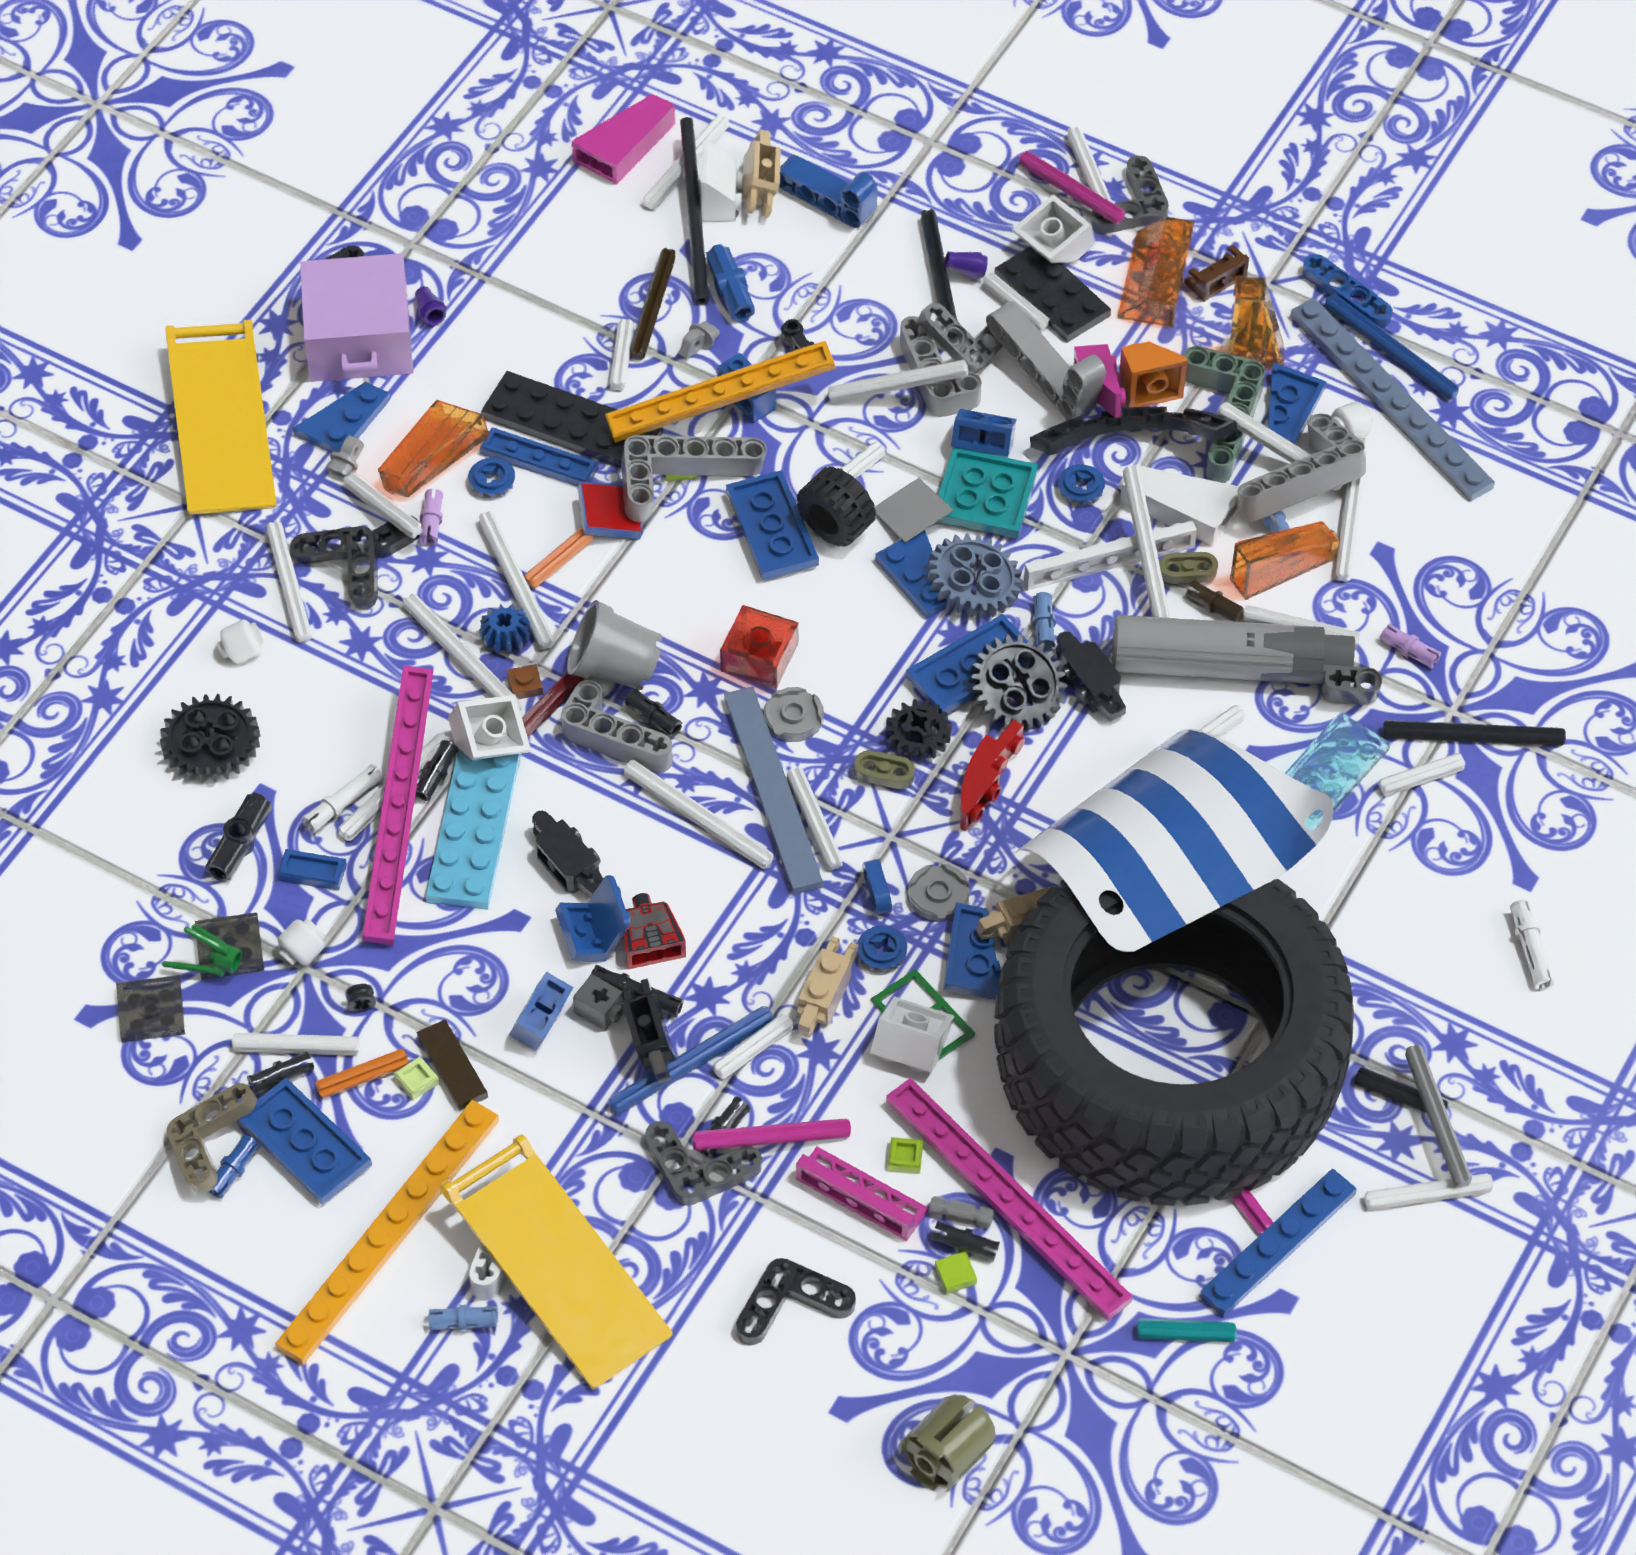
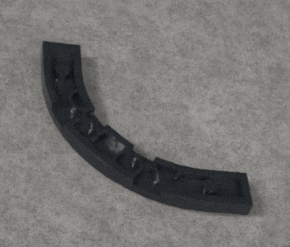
(1133, 419)

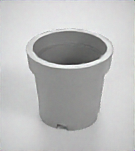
(613, 648)

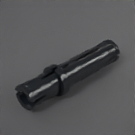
(669, 1003)

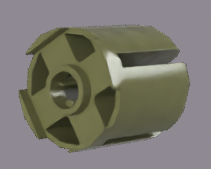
(948, 1441)

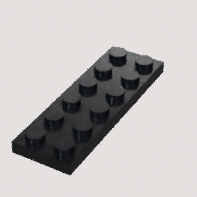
(555, 417)

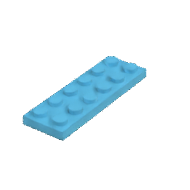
(472, 831)

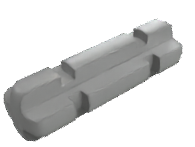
(961, 1211)

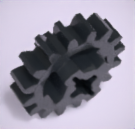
(918, 730)

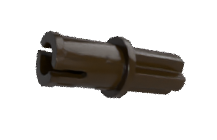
(1215, 602)

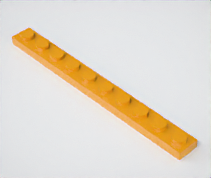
(386, 1233)

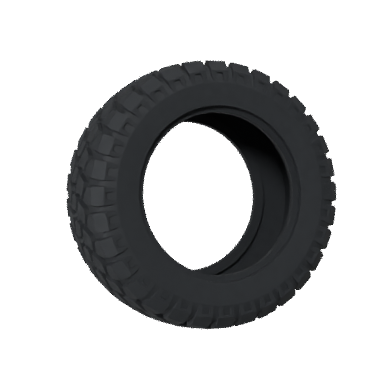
(1161, 1135)

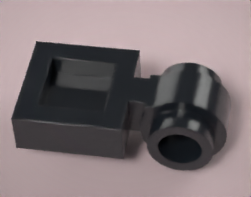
(793, 335)

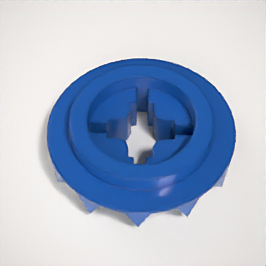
(488, 468)
(1085, 475)
(875, 938)

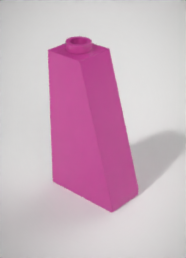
(624, 139)

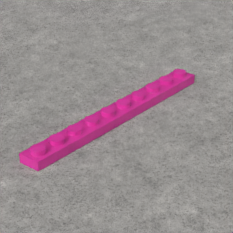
(397, 806)
(1009, 1199)

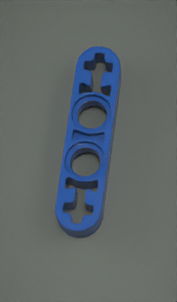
(1350, 288)

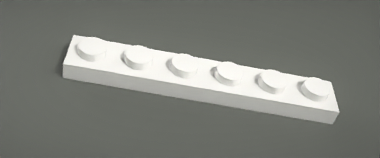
(1105, 556)

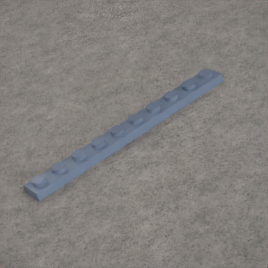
(1392, 399)

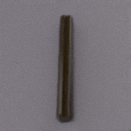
(652, 304)

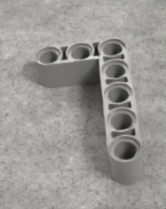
(1068, 388)
(682, 456)
(1336, 461)

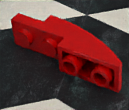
(983, 772)

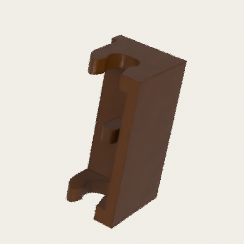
(1218, 275)

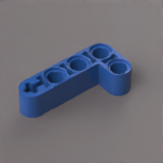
(845, 201)

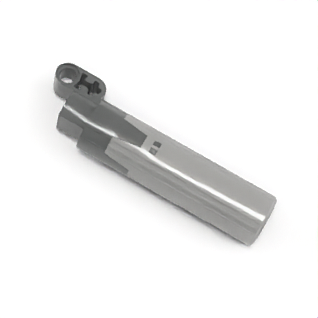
(1243, 653)

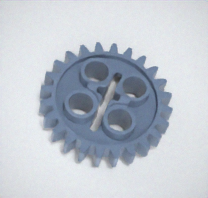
(953, 574)

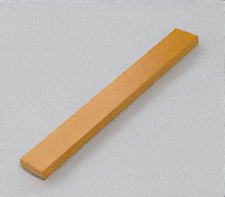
(720, 391)

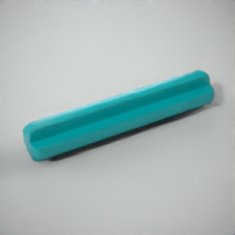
(1186, 1330)

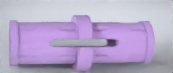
(431, 517)
(1410, 646)

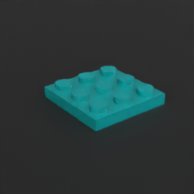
(987, 491)

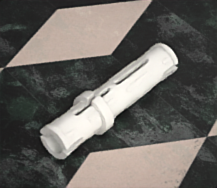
(333, 805)
(1528, 933)

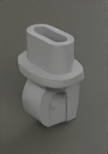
(698, 338)
(345, 461)

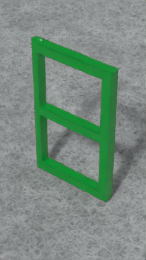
(940, 1004)

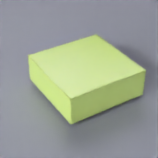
(416, 1078)

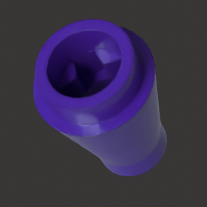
(967, 263)
(430, 307)

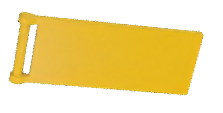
(220, 419)
(559, 1264)

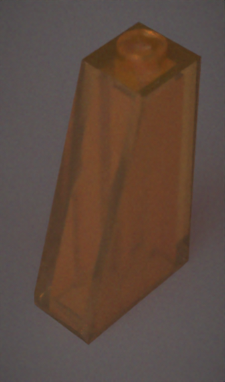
(1253, 324)
(431, 447)
(1280, 557)

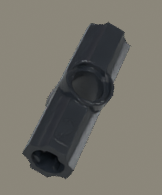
(232, 850)

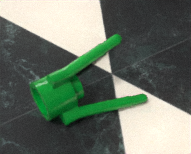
(222, 955)

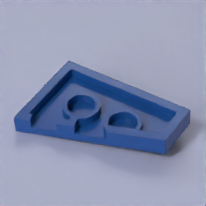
(1292, 401)
(343, 417)
(907, 568)
(971, 961)

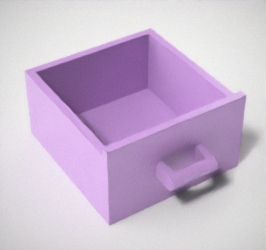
(356, 317)

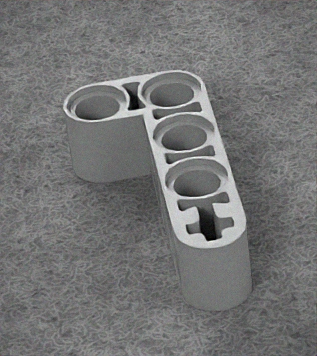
(942, 397)
(586, 707)

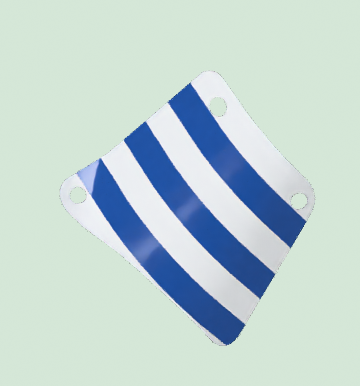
(1181, 836)

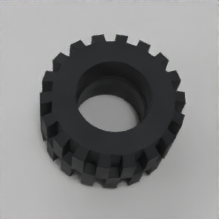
(836, 506)

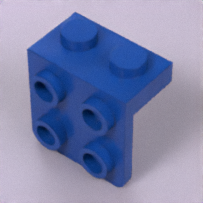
(595, 926)

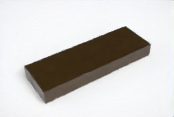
(452, 1064)

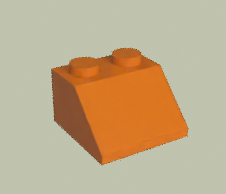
(1151, 374)

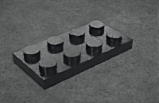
(1054, 292)

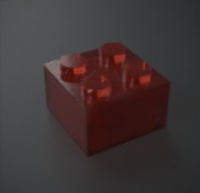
(759, 646)

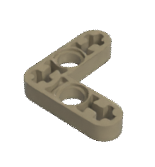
(194, 1135)

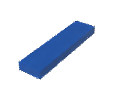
(538, 457)

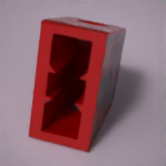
(652, 934)

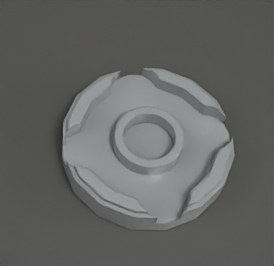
(794, 714)
(936, 891)

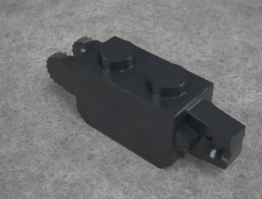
(1090, 675)
(565, 855)
(648, 1030)

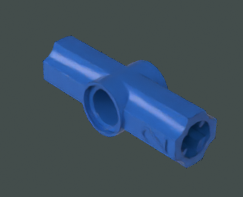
(730, 283)

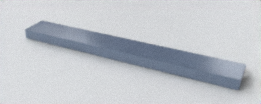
(773, 790)

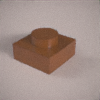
(525, 681)

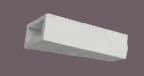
(1185, 498)

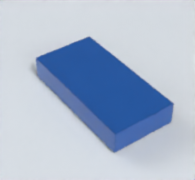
(312, 869)

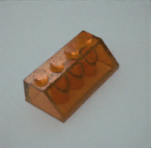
(1157, 272)

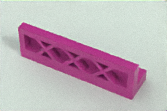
(857, 1196)

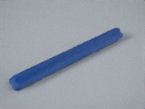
(1392, 346)
(692, 1059)

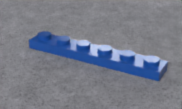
(1277, 1242)

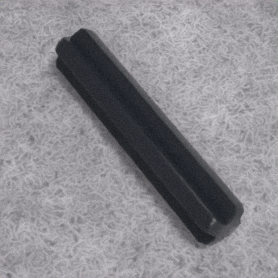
(1391, 1088)

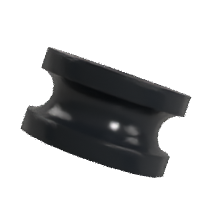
(360, 997)

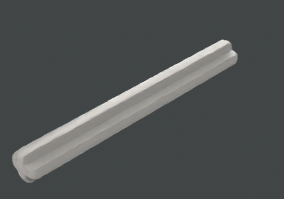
(1438, 1116)

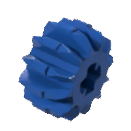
(504, 628)

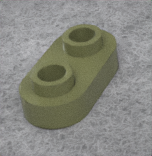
(1187, 567)
(885, 769)

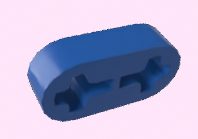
(877, 886)

